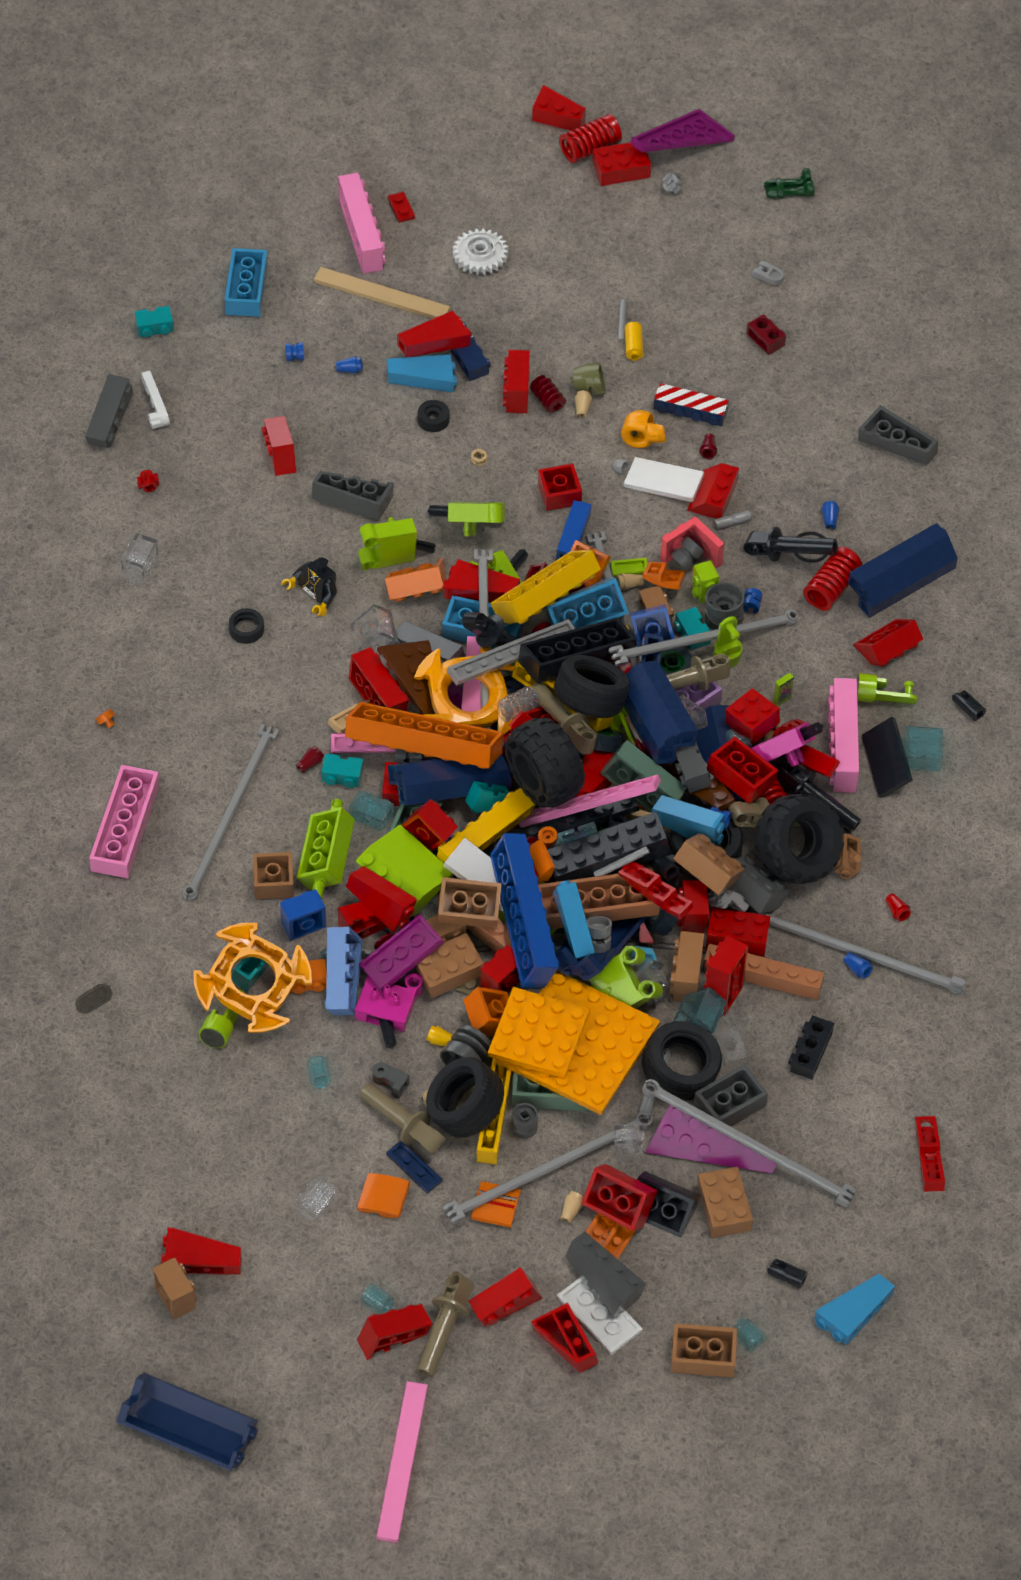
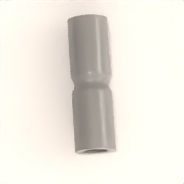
(735, 519)

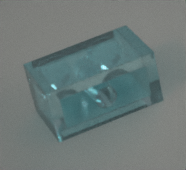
(371, 810)

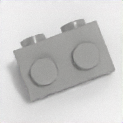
(727, 900)

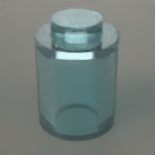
(319, 1071)
(377, 1299)
(750, 1333)

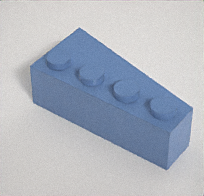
(343, 970)

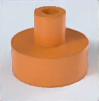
(106, 717)
(548, 835)

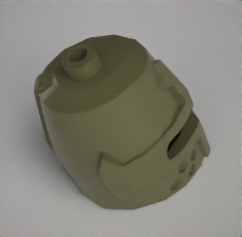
(589, 377)

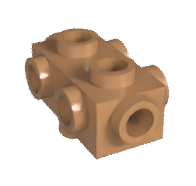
(850, 857)

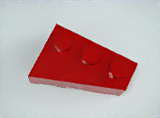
(359, 919)

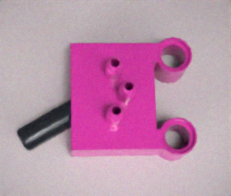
(789, 743)
(390, 1008)

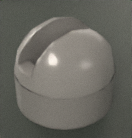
(618, 464)

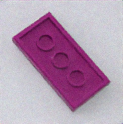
(401, 952)

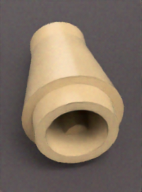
(582, 402)
(629, 581)
(571, 1206)

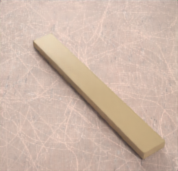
(380, 293)

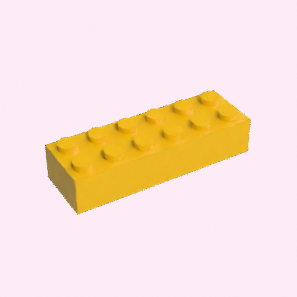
(546, 586)

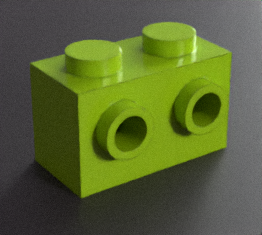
(703, 578)

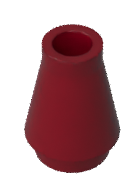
(708, 448)
(311, 758)

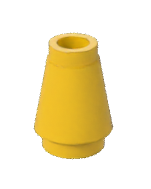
(438, 1036)

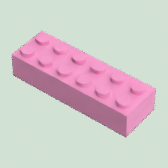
(361, 223)
(844, 734)
(124, 821)

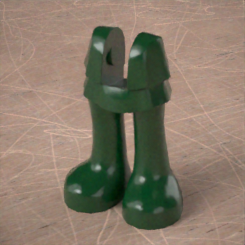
(779, 188)

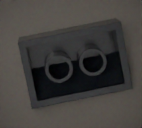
(672, 1204)

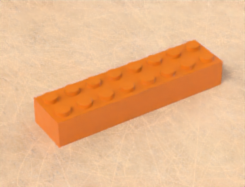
(424, 735)

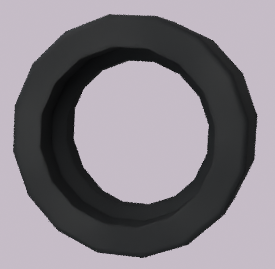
(246, 637)

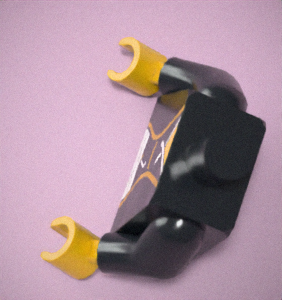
(317, 581)

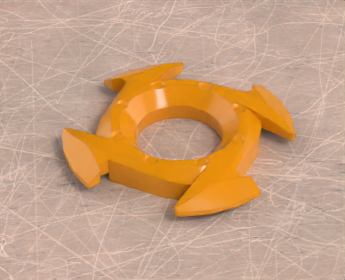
(438, 684)
(256, 1008)

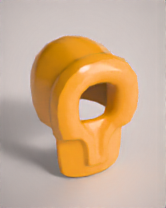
(647, 430)

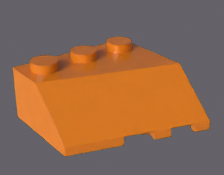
(417, 581)

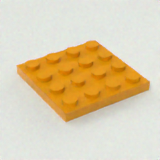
(538, 1032)

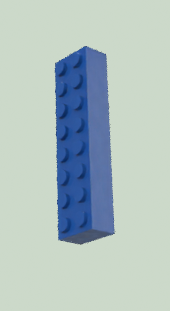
(524, 911)

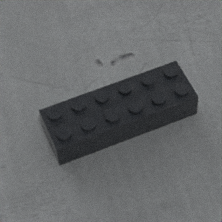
(545, 655)
(590, 853)

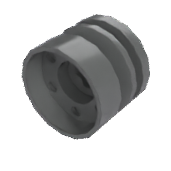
(723, 602)
(466, 1043)

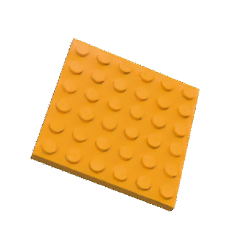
(606, 1050)

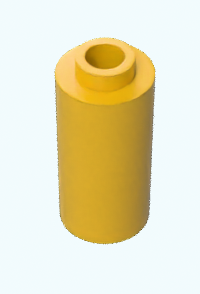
(634, 341)

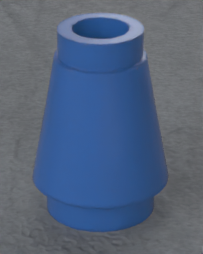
(350, 365)
(830, 514)
(858, 965)

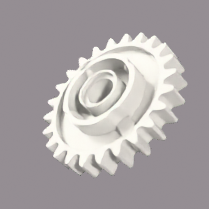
(480, 251)

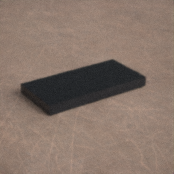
(887, 757)

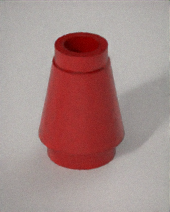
(898, 908)

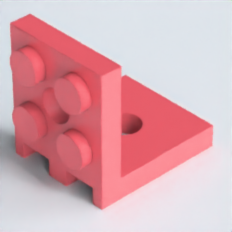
(700, 535)

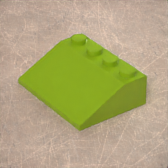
(406, 864)

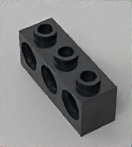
(811, 1056)

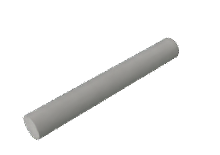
(622, 320)
(622, 862)

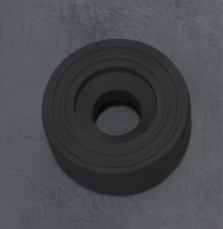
(433, 407)

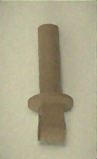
(701, 672)
(574, 725)
(748, 814)
(413, 1127)
(450, 1306)

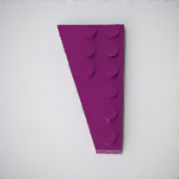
(685, 131)
(690, 1139)

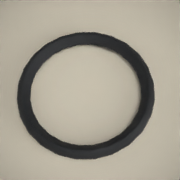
(810, 560)

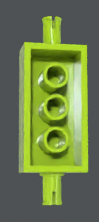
(326, 848)

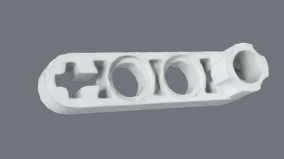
(160, 417)

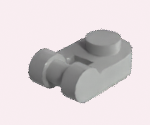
(768, 273)

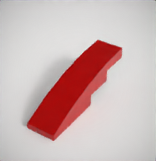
(654, 889)

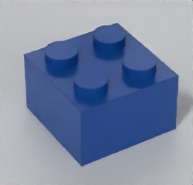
(653, 622)
(303, 914)

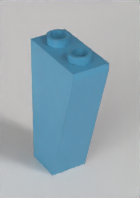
(423, 372)
(690, 819)
(573, 919)
(854, 1309)

